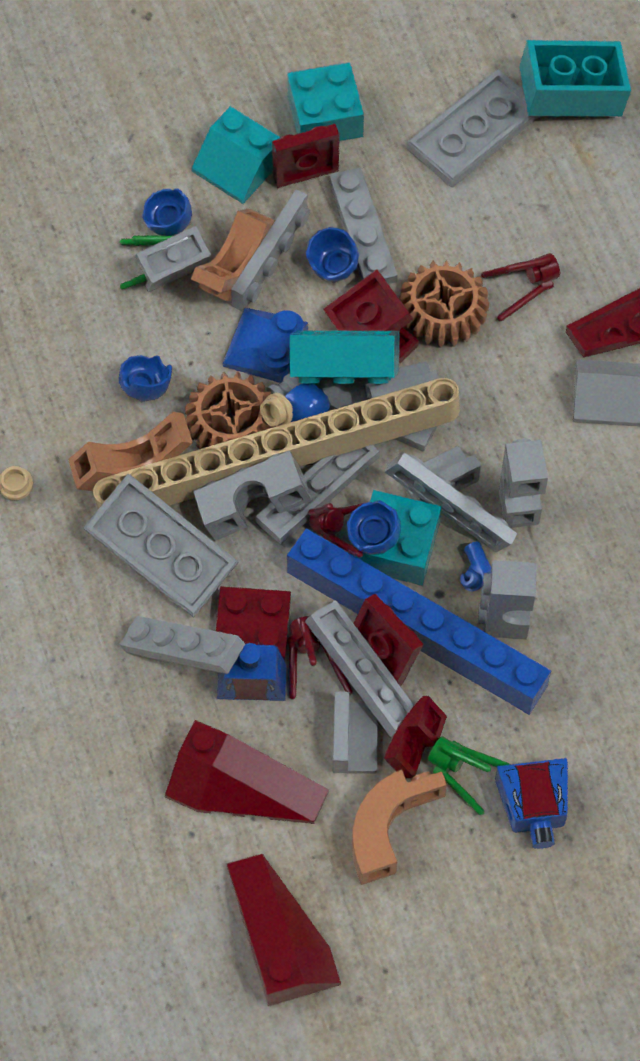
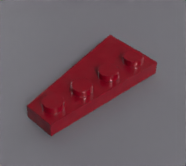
(608, 327)

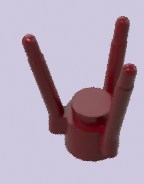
(538, 270)
(329, 521)
(307, 642)

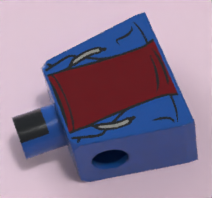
(255, 675)
(535, 798)

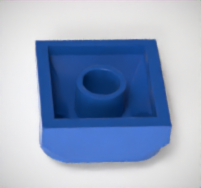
(263, 343)

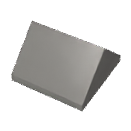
(607, 393)

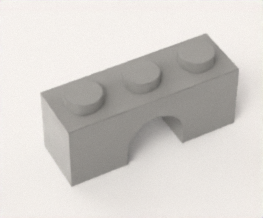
(522, 482)
(225, 500)
(508, 599)

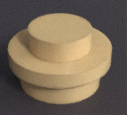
(276, 410)
(15, 483)

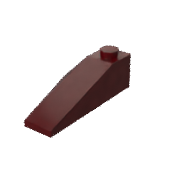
(232, 777)
(283, 940)

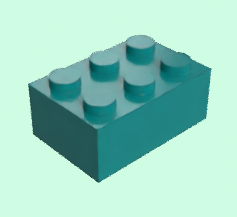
(574, 78)
(344, 355)

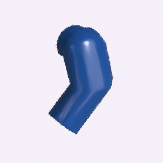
(473, 578)

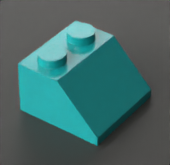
(236, 155)

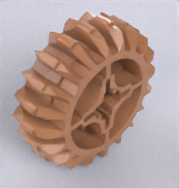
(457, 291)
(206, 423)

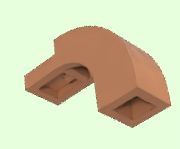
(241, 244)
(101, 460)
(379, 808)

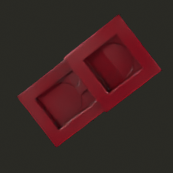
(418, 730)

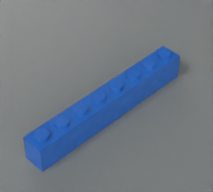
(444, 634)

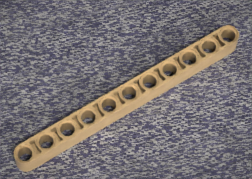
(293, 436)

